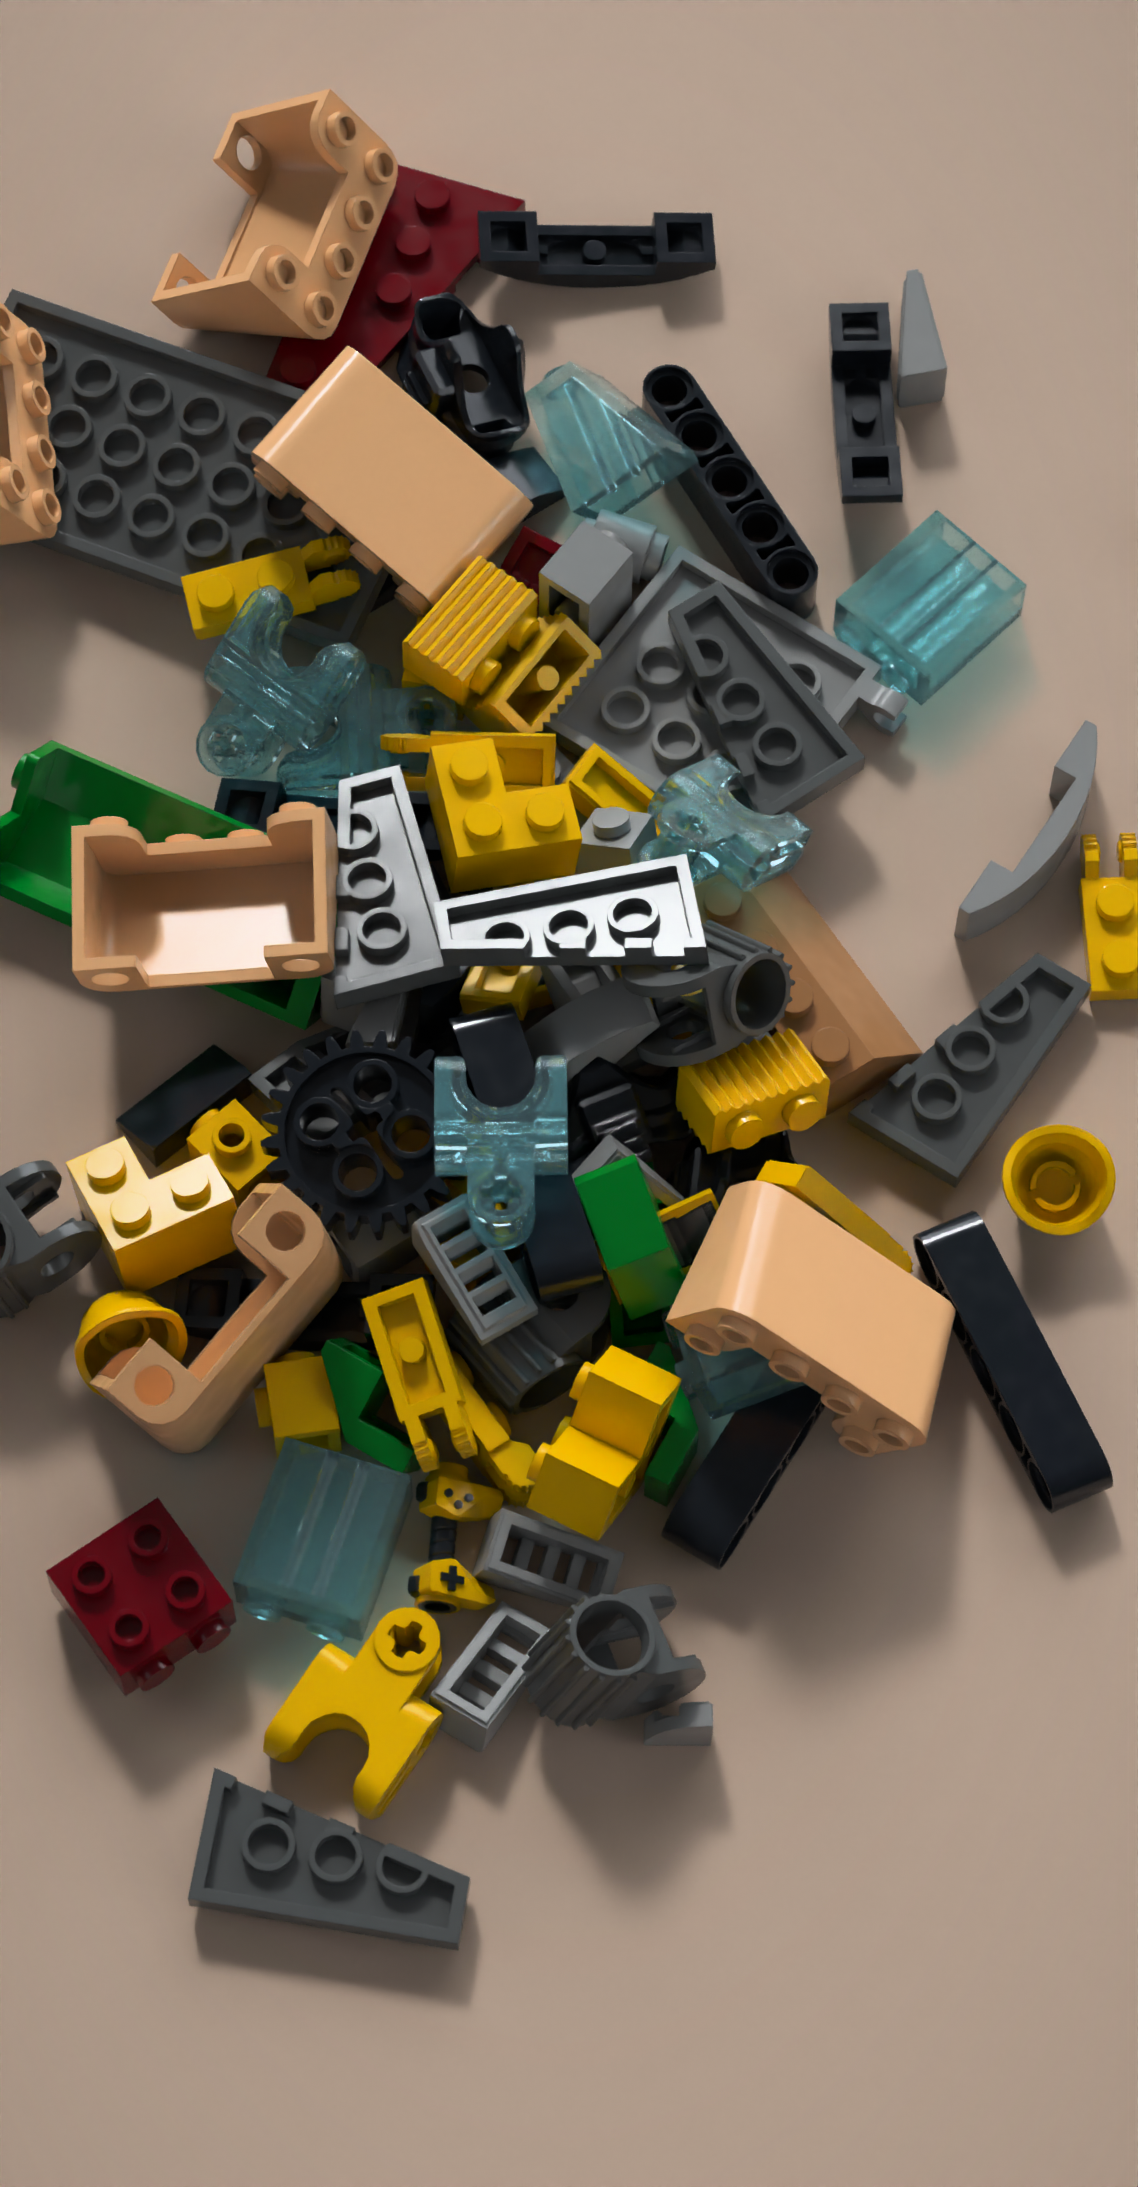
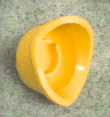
(1058, 1179)
(121, 1322)

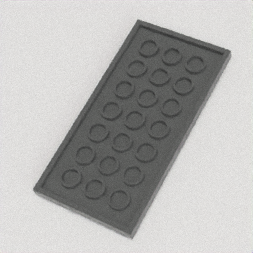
(163, 466)

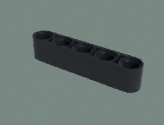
(736, 517)
(500, 1074)
(1013, 1362)
(741, 1474)

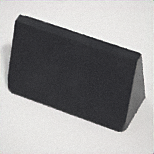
(167, 1114)

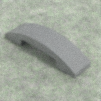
(1002, 892)

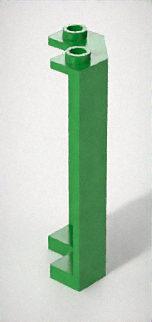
(70, 789)

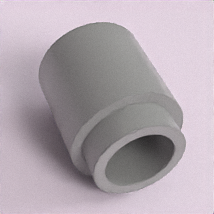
(641, 538)

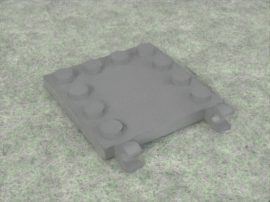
(647, 707)

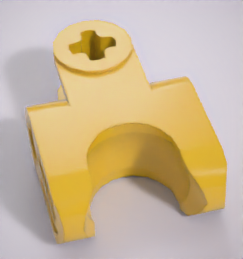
(371, 1697)

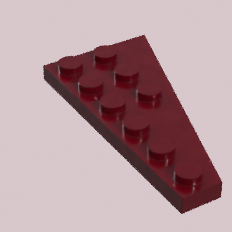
(417, 252)

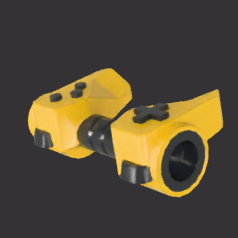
(448, 1499)

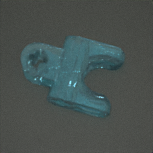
(262, 697)
(355, 747)
(719, 832)
(501, 1146)

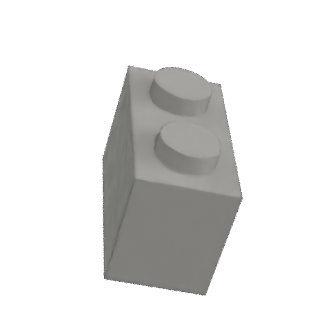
(588, 581)

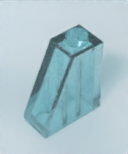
(602, 442)

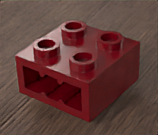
(142, 1598)

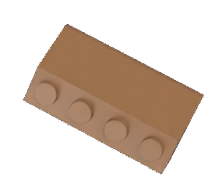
(832, 1000)

